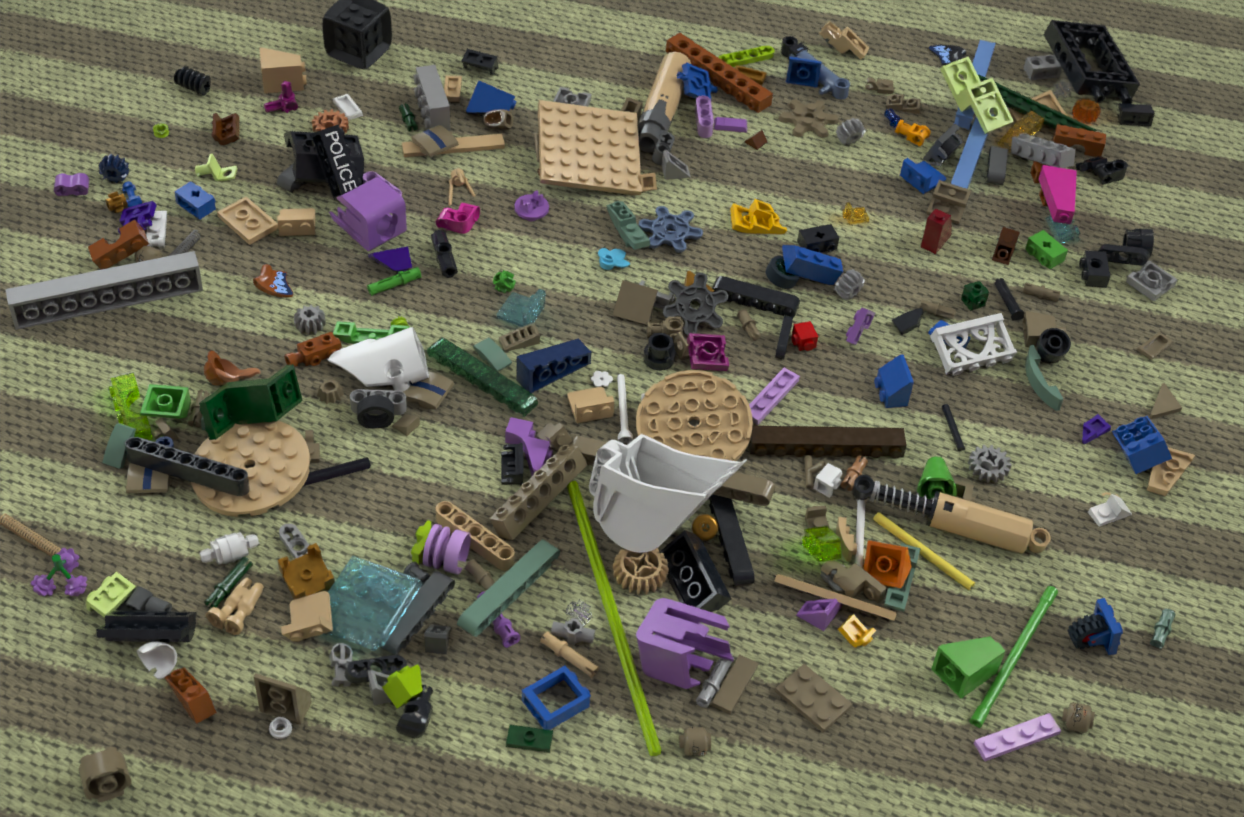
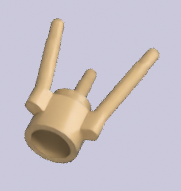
(458, 179)

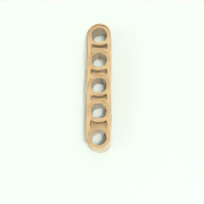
(482, 540)

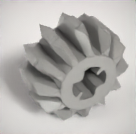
(850, 131)
(849, 284)
(309, 319)

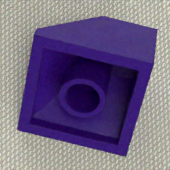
(393, 259)

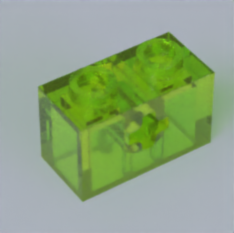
(822, 543)

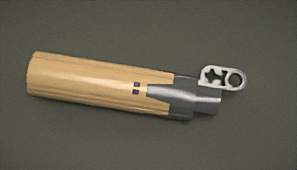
(661, 107)

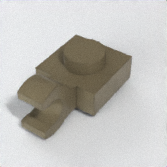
(882, 86)
(314, 448)

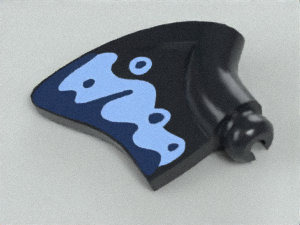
(948, 53)

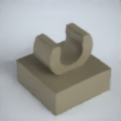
(164, 430)

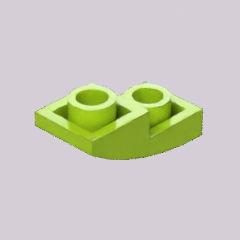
(418, 549)

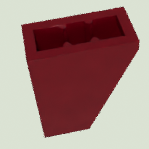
(937, 231)

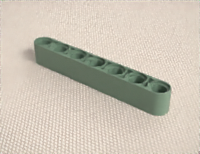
(508, 588)

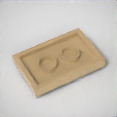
(247, 220)

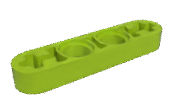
(762, 53)

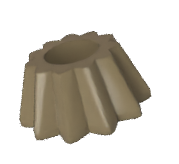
(330, 391)

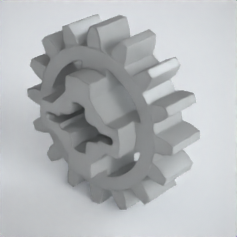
(989, 463)

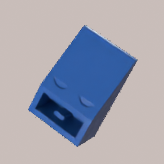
(1142, 444)

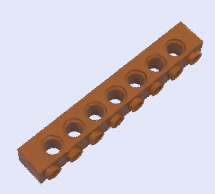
(722, 74)

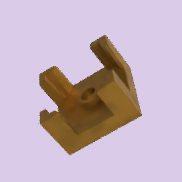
(306, 573)

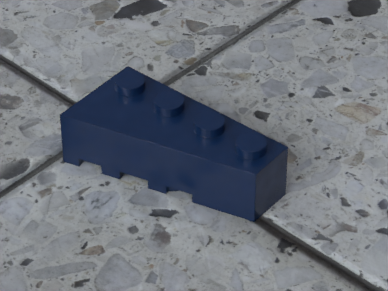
(551, 364)

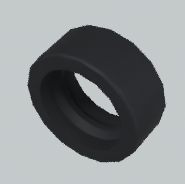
(375, 402)

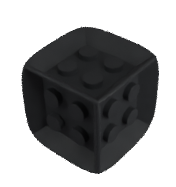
(357, 31)

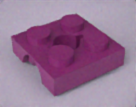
(703, 360)

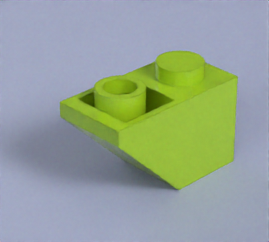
(403, 685)

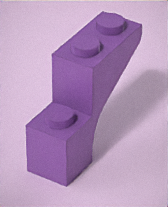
(536, 450)

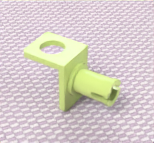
(212, 167)

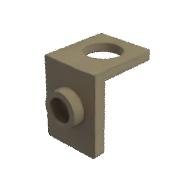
(681, 347)

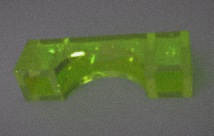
(126, 391)

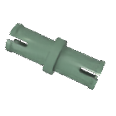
(1163, 628)

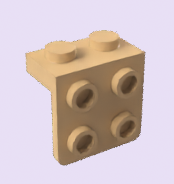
(296, 222)
(591, 404)
(309, 617)

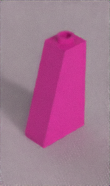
(1059, 191)

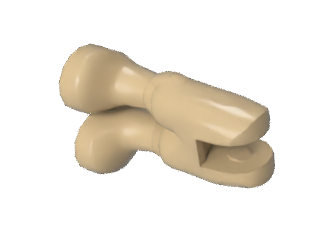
(241, 600)

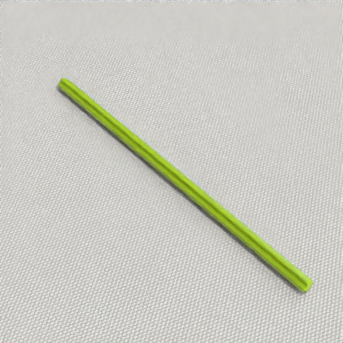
(614, 621)

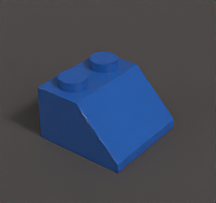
(894, 383)

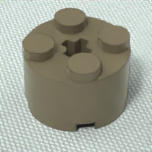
(104, 774)

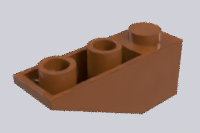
(191, 694)

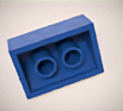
(811, 264)

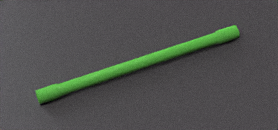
(983, 709)

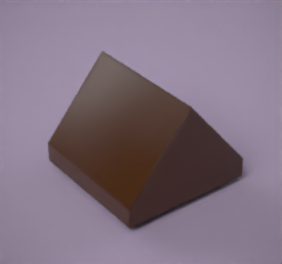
(757, 140)

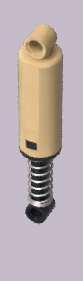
(960, 516)

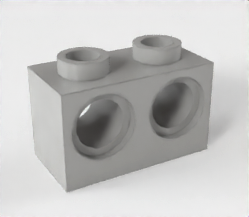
(1042, 67)

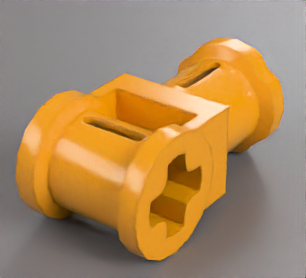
(913, 132)

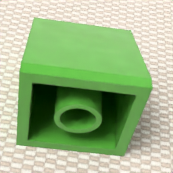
(967, 663)

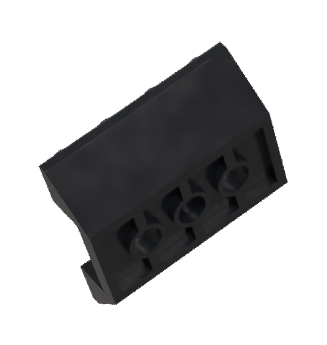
(307, 163)

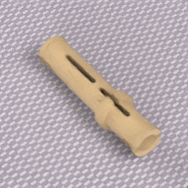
(562, 649)

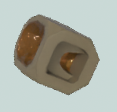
(498, 119)

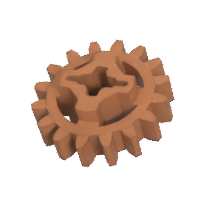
(330, 119)

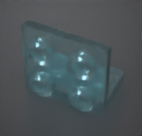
(521, 309)

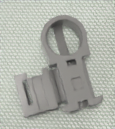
(342, 662)

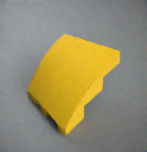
(760, 219)

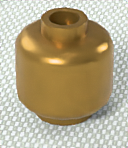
(705, 519)

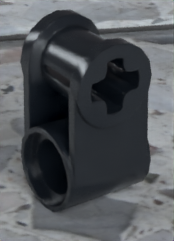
(1111, 171)

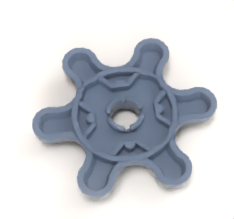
(668, 221)

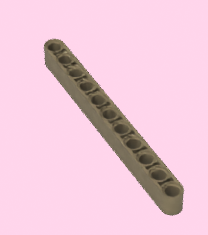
(737, 487)

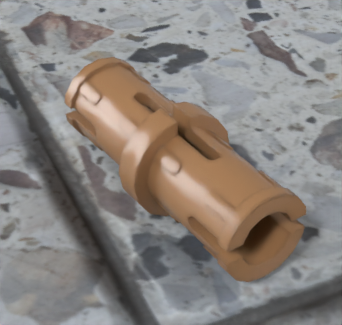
(853, 472)

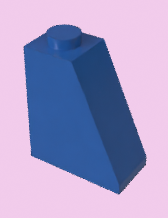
(489, 98)

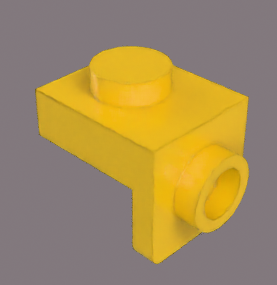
(856, 632)

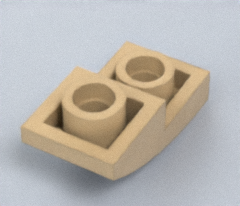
(848, 546)

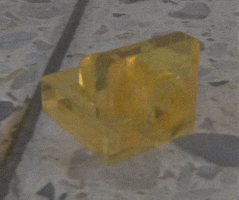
(855, 215)

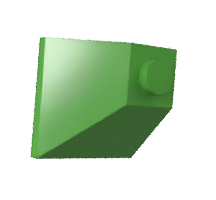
(166, 401)

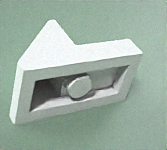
(1109, 511)

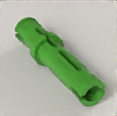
(396, 280)

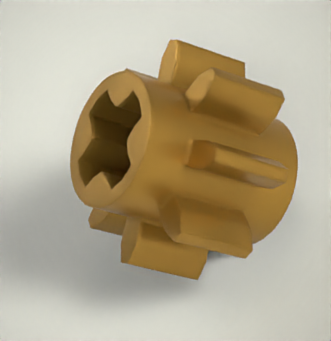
(116, 202)

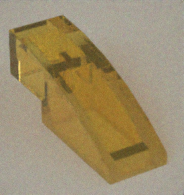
(1028, 124)

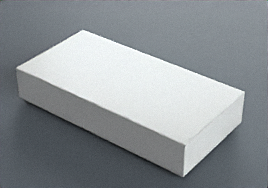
(347, 106)

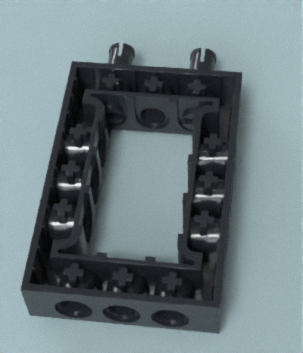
(1116, 77)

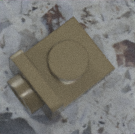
(816, 517)

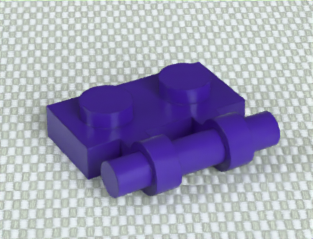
(141, 213)

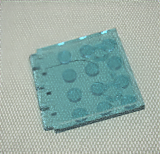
(369, 602)

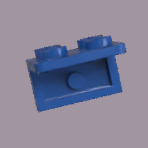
(921, 175)

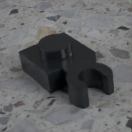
(1090, 163)

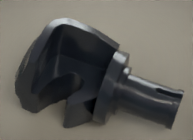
(416, 715)

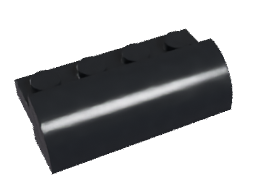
(148, 626)

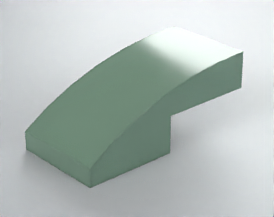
(493, 354)
(115, 451)

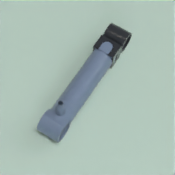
(830, 81)

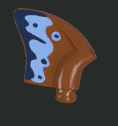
(273, 282)

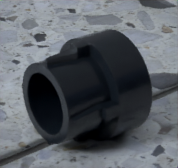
(1139, 238)
(1053, 345)
(659, 352)

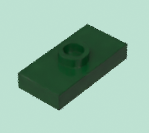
(529, 738)

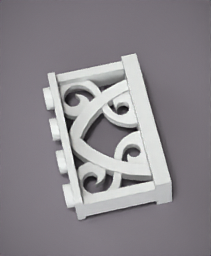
(972, 327)

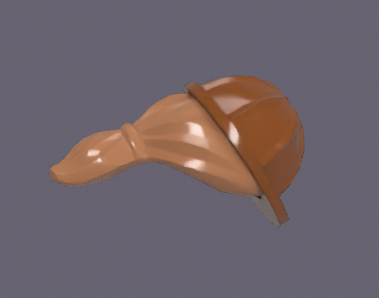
(221, 371)

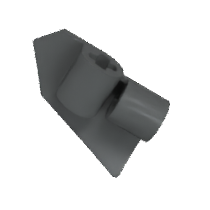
(144, 600)

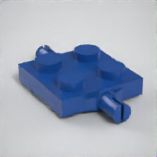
(696, 81)

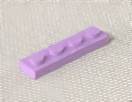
(772, 394)
(1017, 737)

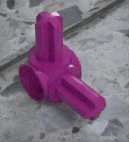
(285, 102)

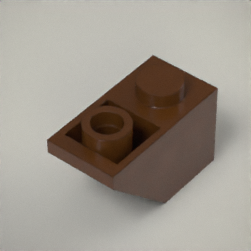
(1005, 246)

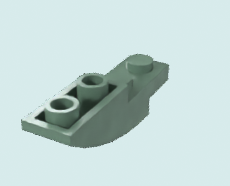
(626, 225)

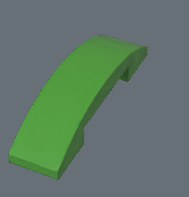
(349, 333)

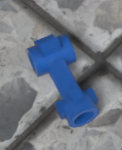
(129, 188)

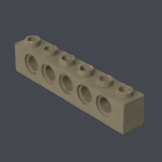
(538, 492)

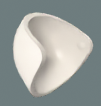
(158, 656)

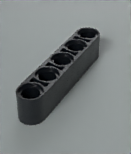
(758, 296)

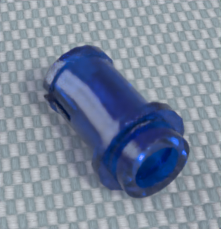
(892, 117)

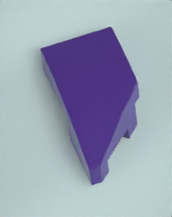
(1094, 428)

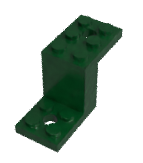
(250, 402)

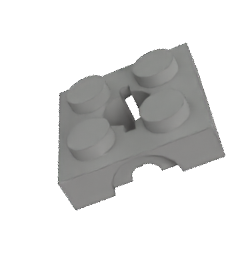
(566, 96)
(1151, 281)

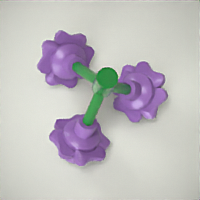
(64, 562)

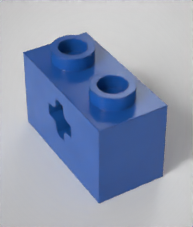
(195, 200)

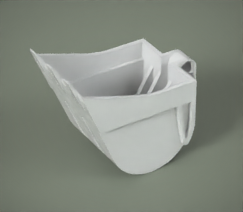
(651, 490)

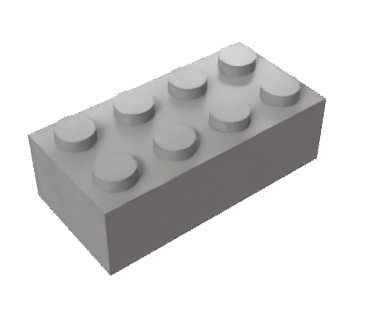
(431, 97)

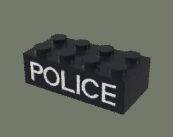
(336, 160)

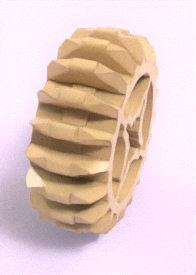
(644, 575)

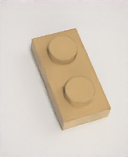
(453, 88)

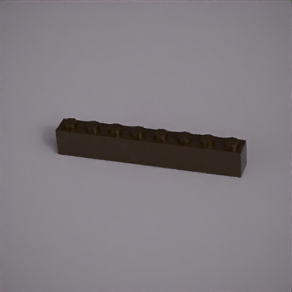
(827, 441)

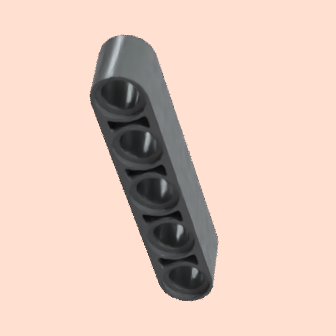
(421, 608)

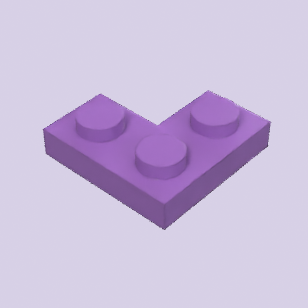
(862, 320)

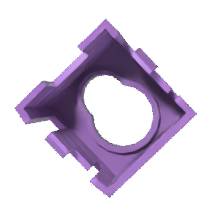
(368, 213)
(676, 636)

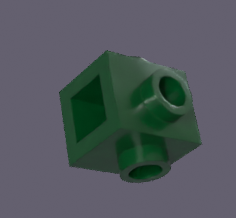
(974, 295)

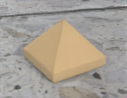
(646, 179)

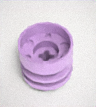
(443, 548)

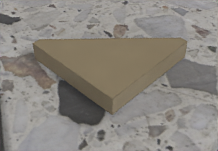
(1165, 403)

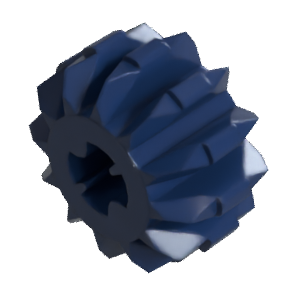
(113, 168)

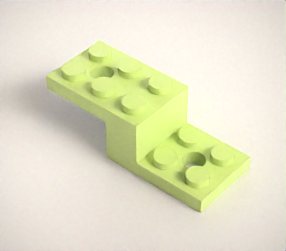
(976, 95)

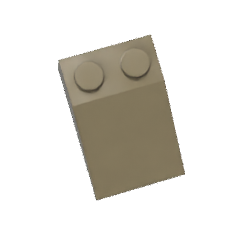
(282, 698)

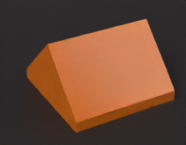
(887, 563)

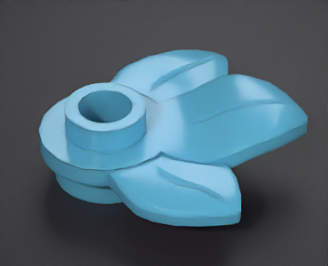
(612, 258)

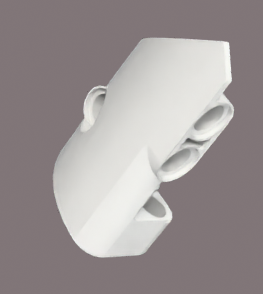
(385, 361)

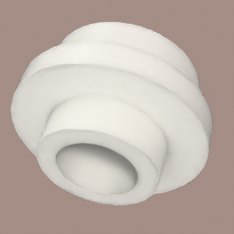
(278, 722)

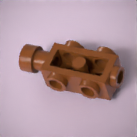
(314, 350)

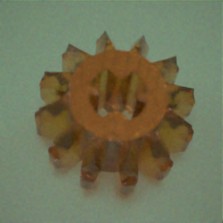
(1086, 110)

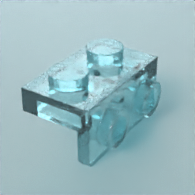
(1062, 231)

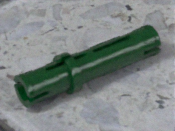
(223, 589)

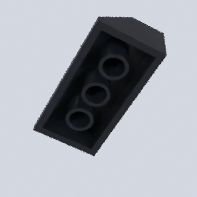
(694, 573)

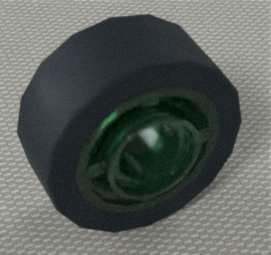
(777, 274)

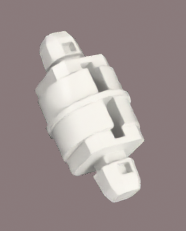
(229, 548)

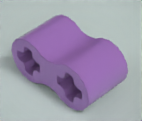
(71, 184)

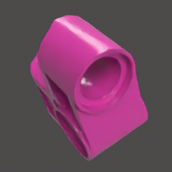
(458, 220)

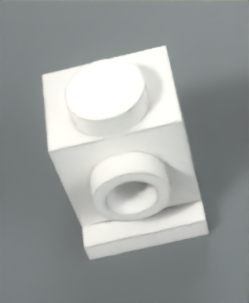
(828, 480)

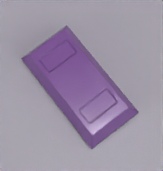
(730, 124)

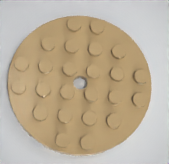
(701, 396)
(278, 472)

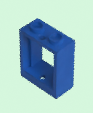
(540, 712)

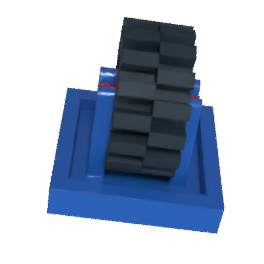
(1097, 629)

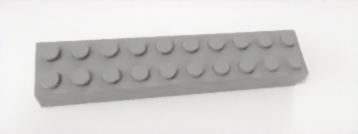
(104, 290)

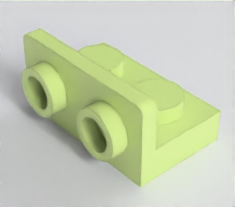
(110, 594)

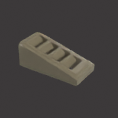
(529, 339)

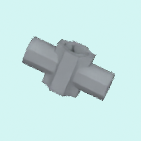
(573, 631)

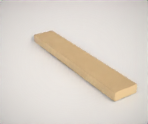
(466, 144)
(877, 610)

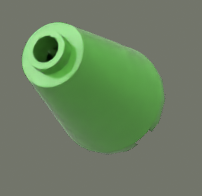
(936, 478)

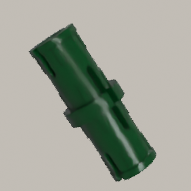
(408, 117)

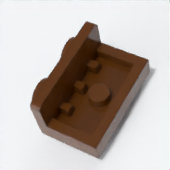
(225, 129)

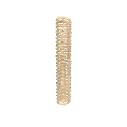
(11, 520)

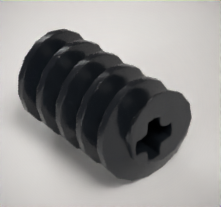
(192, 80)

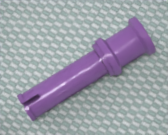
(504, 628)

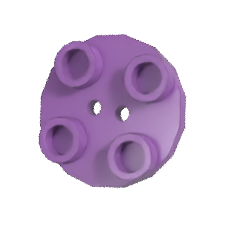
(531, 206)

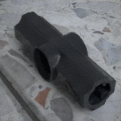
(444, 253)

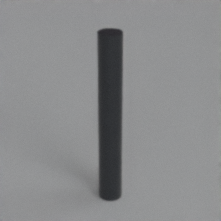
(953, 427)

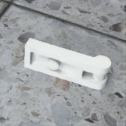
(157, 232)

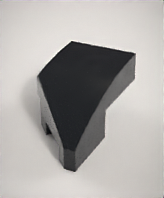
(908, 320)

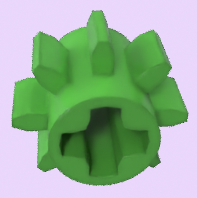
(504, 281)

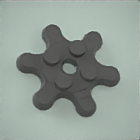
(695, 292)

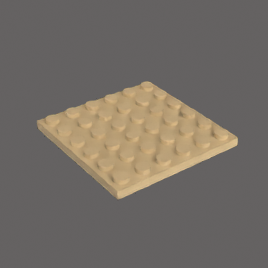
(588, 148)

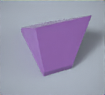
(820, 612)

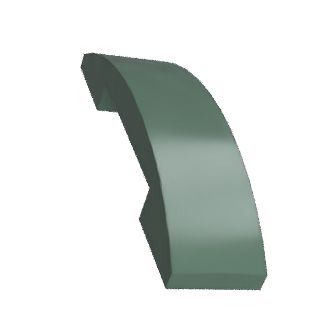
(1048, 394)
(897, 597)

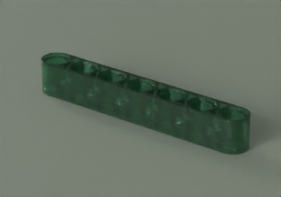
(483, 376)

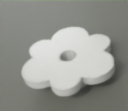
(601, 379)

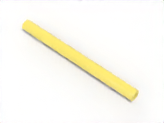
(924, 551)

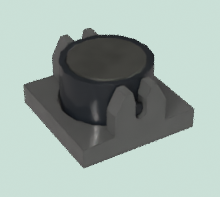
(944, 145)

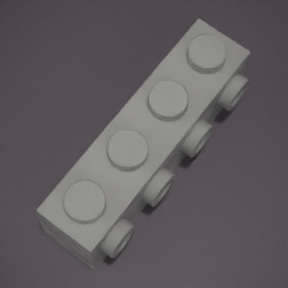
(1043, 151)

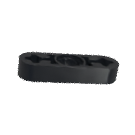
(1113, 254)
(784, 337)
(382, 662)

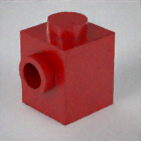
(804, 336)

